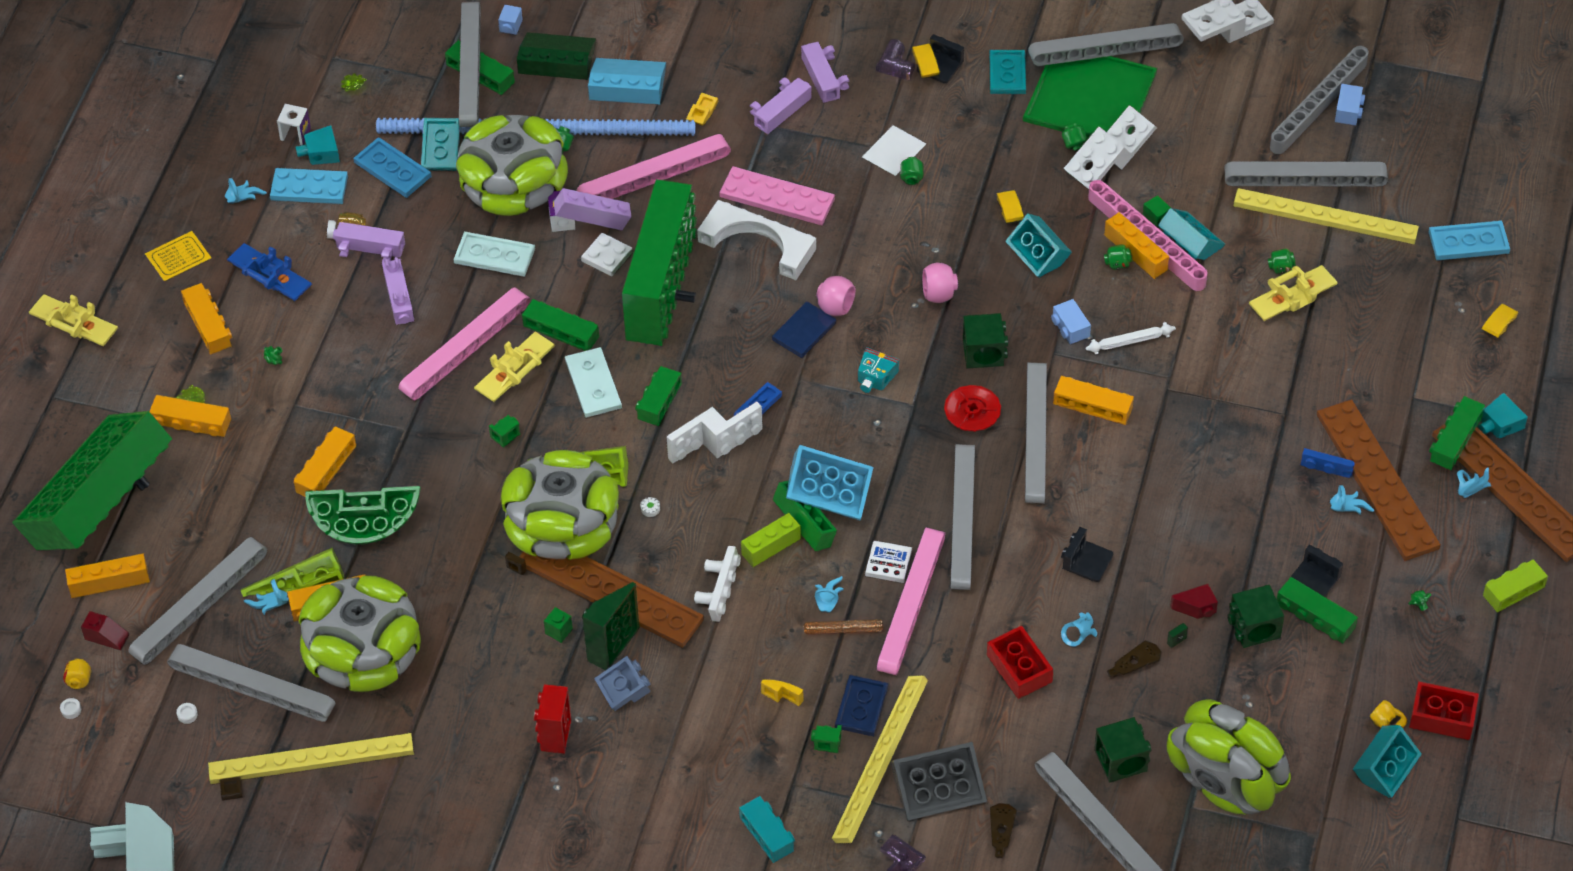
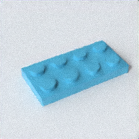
(309, 185)
(1469, 240)

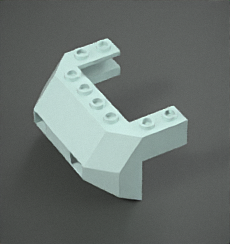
(143, 839)

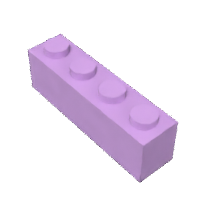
(592, 209)

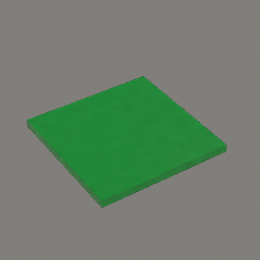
(1089, 93)

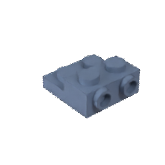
(623, 683)

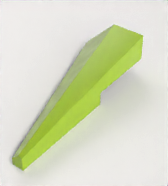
(614, 461)
(310, 572)

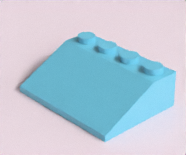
(626, 81)
(829, 482)

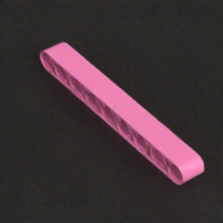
(658, 168)
(1179, 261)
(464, 344)
(910, 601)

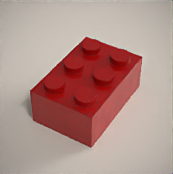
(1019, 662)
(1444, 710)
(553, 718)

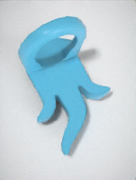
(241, 193)
(1472, 485)
(1348, 503)
(827, 597)
(271, 600)
(1084, 627)

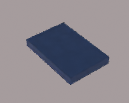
(804, 329)
(861, 705)

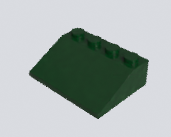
(556, 55)
(610, 625)

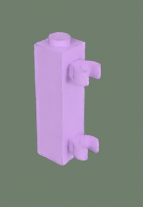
(821, 72)
(782, 106)
(369, 240)
(397, 291)

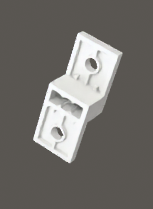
(1227, 19)
(1111, 147)
(714, 432)

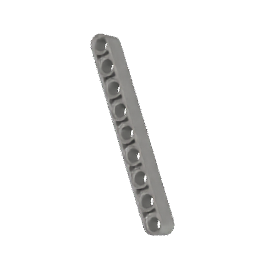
(1105, 44)
(469, 64)
(1318, 100)
(1306, 174)
(1035, 433)
(962, 517)
(197, 600)
(251, 682)
(1094, 814)

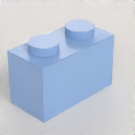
(1349, 103)
(1071, 321)

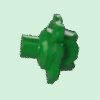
(273, 355)
(1419, 599)

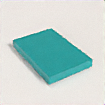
(1007, 72)
(440, 144)

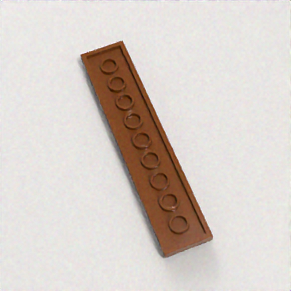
(1379, 480)
(1519, 492)
(596, 581)

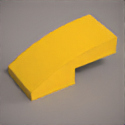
(926, 60)
(703, 109)
(1010, 206)
(1499, 320)
(778, 689)

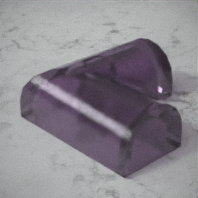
(891, 61)
(904, 856)

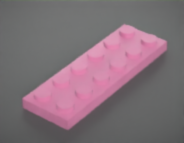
(777, 195)

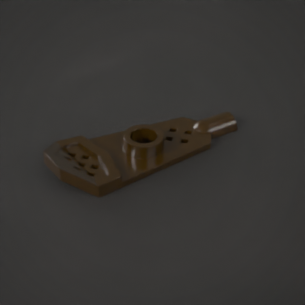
(1144, 653)
(1001, 820)

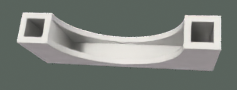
(730, 220)

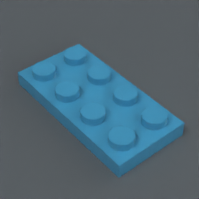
(392, 167)

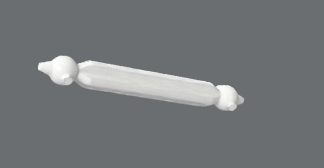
(1130, 338)

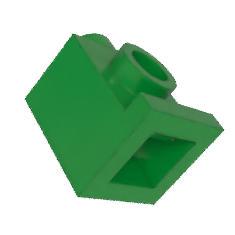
(505, 430)
(827, 738)

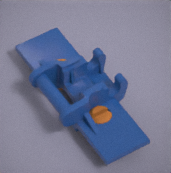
(277, 271)

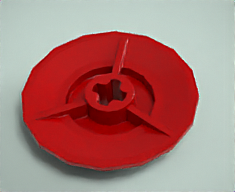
(981, 400)

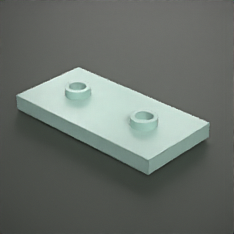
(494, 254)
(593, 382)

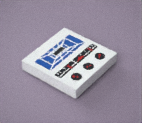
(888, 561)

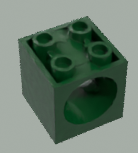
(984, 340)
(1256, 616)
(1122, 749)

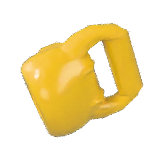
(1384, 714)

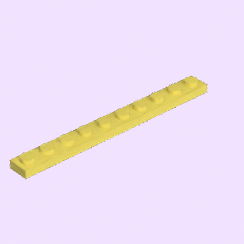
(1326, 216)
(312, 758)
(879, 759)

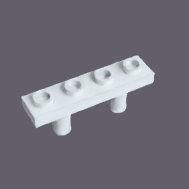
(722, 589)

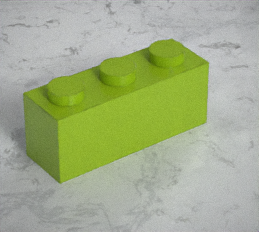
(770, 540)
(1515, 585)

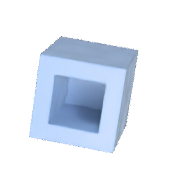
(510, 19)

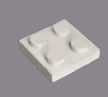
(606, 254)

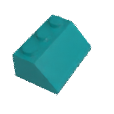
(1190, 234)
(1038, 245)
(1387, 760)

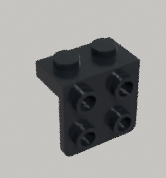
(948, 57)
(1085, 557)
(1318, 570)

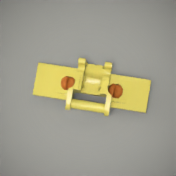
(1291, 299)
(82, 319)
(506, 368)

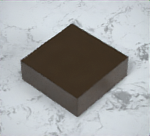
(515, 563)
(231, 788)

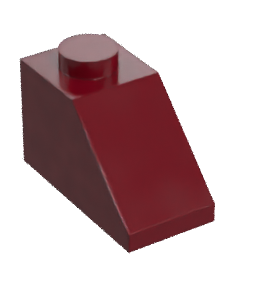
(1195, 602)
(103, 631)

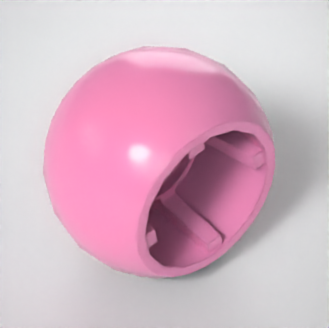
(939, 282)
(836, 295)

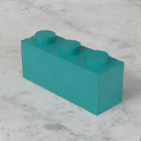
(767, 829)

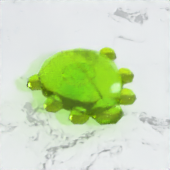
(352, 82)
(192, 394)

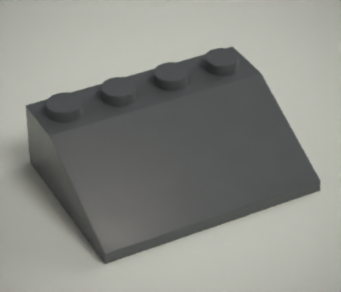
(939, 781)

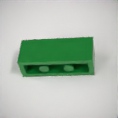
(658, 395)

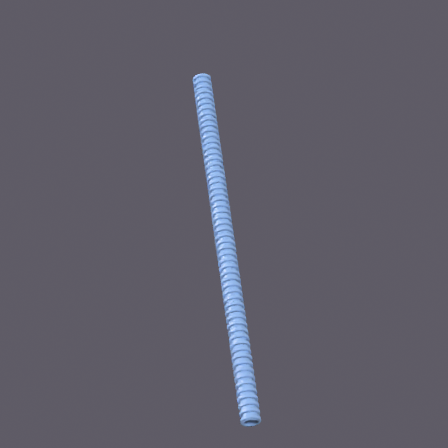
(599, 127)

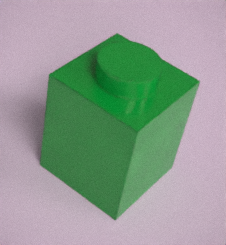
(1155, 210)
(558, 624)

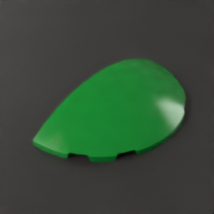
(362, 515)

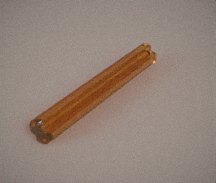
(843, 626)

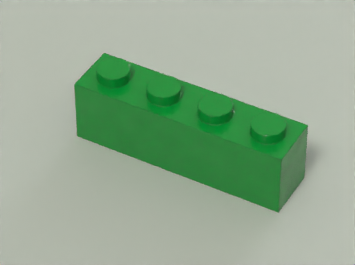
(492, 73)
(560, 325)
(1456, 433)
(813, 523)
(1316, 610)

